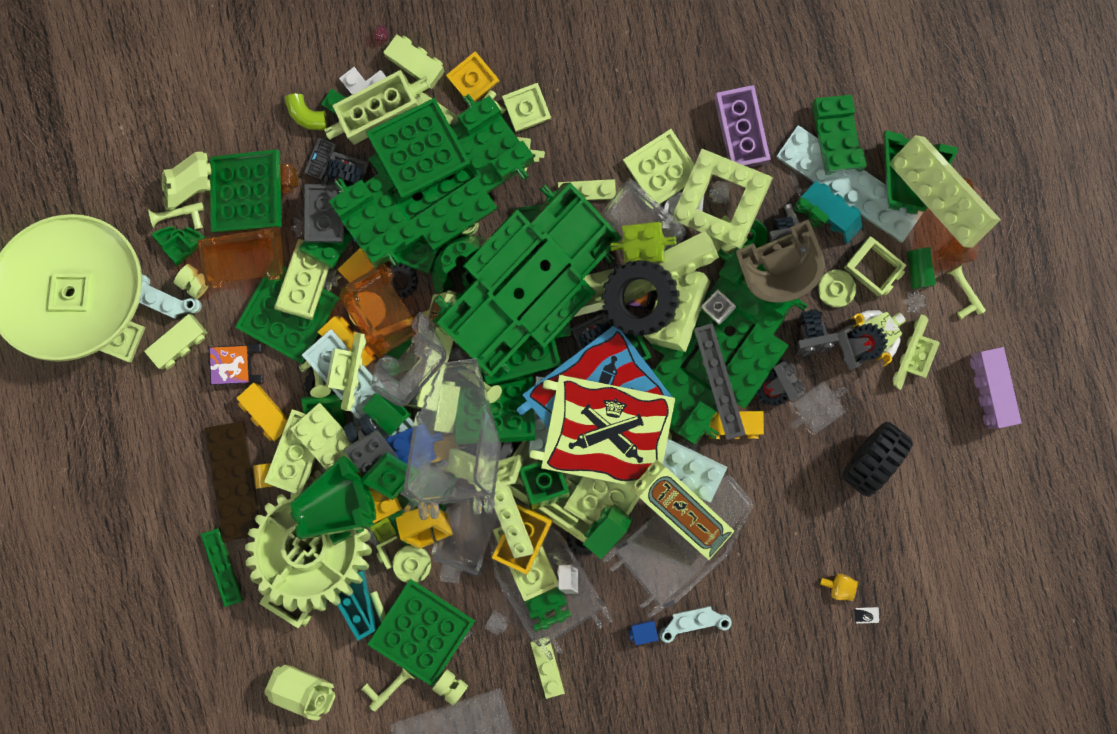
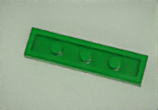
(222, 567)

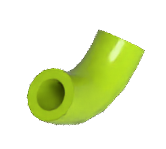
(303, 115)

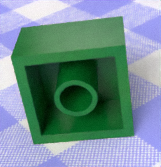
(542, 485)
(607, 530)

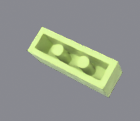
(414, 60)
(176, 342)

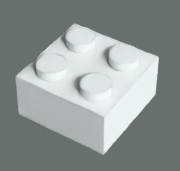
(718, 307)
(567, 579)

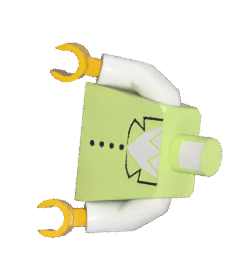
(890, 327)

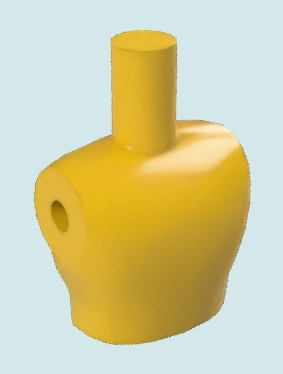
(842, 587)

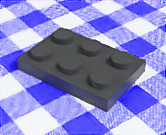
(321, 221)

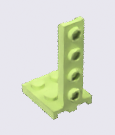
(507, 509)

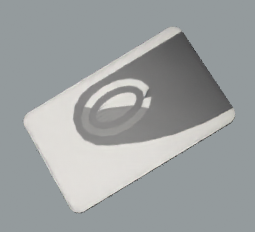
(867, 615)

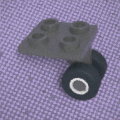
(366, 444)

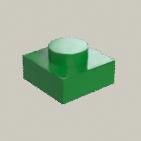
(332, 98)

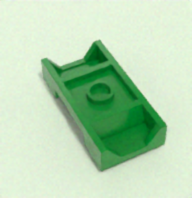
(837, 134)

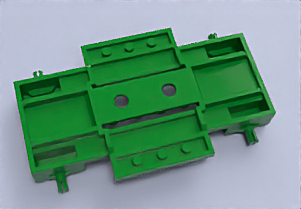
(384, 222)
(487, 323)
(749, 368)

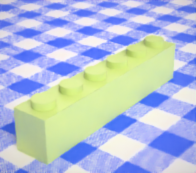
(678, 261)

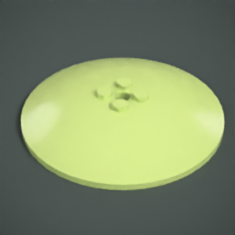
(62, 256)

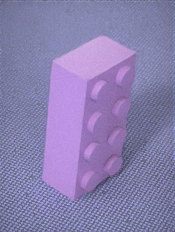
(742, 126)
(995, 388)

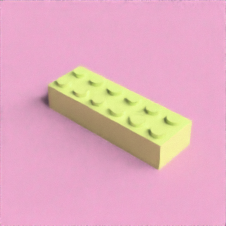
(944, 191)

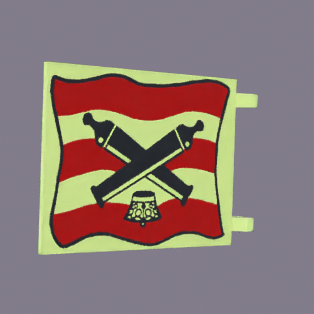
(604, 430)

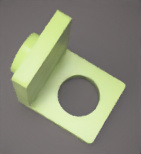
(382, 555)

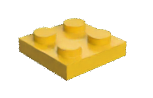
(473, 77)

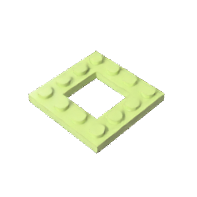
(753, 196)

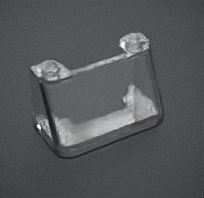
(635, 206)
(405, 377)

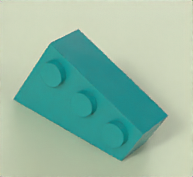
(842, 218)
(358, 608)

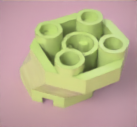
(185, 180)
(300, 692)

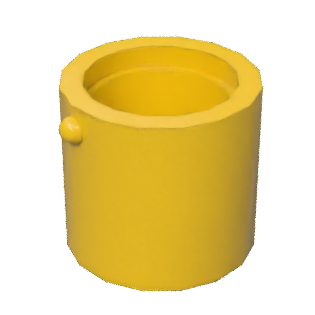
(260, 474)

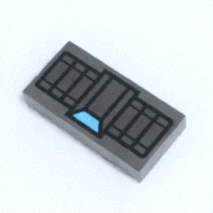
(319, 158)

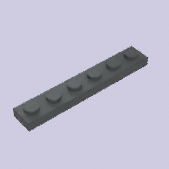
(719, 381)

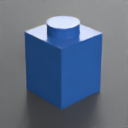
(643, 632)

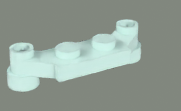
(166, 303)
(693, 620)

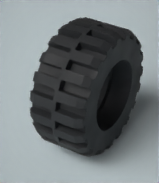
(614, 297)
(877, 459)

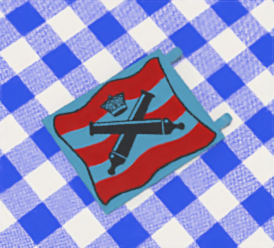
(605, 360)

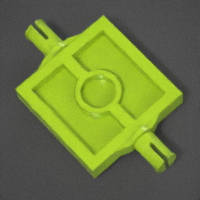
(643, 242)

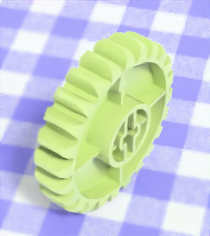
(301, 577)

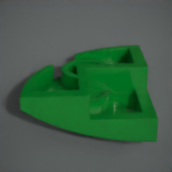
(177, 243)

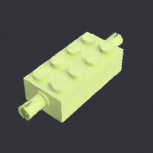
(375, 106)

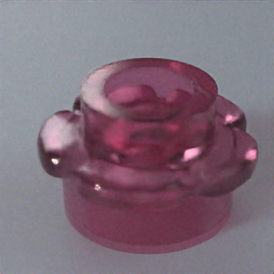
(382, 33)

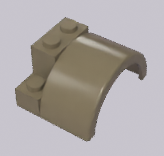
(787, 270)

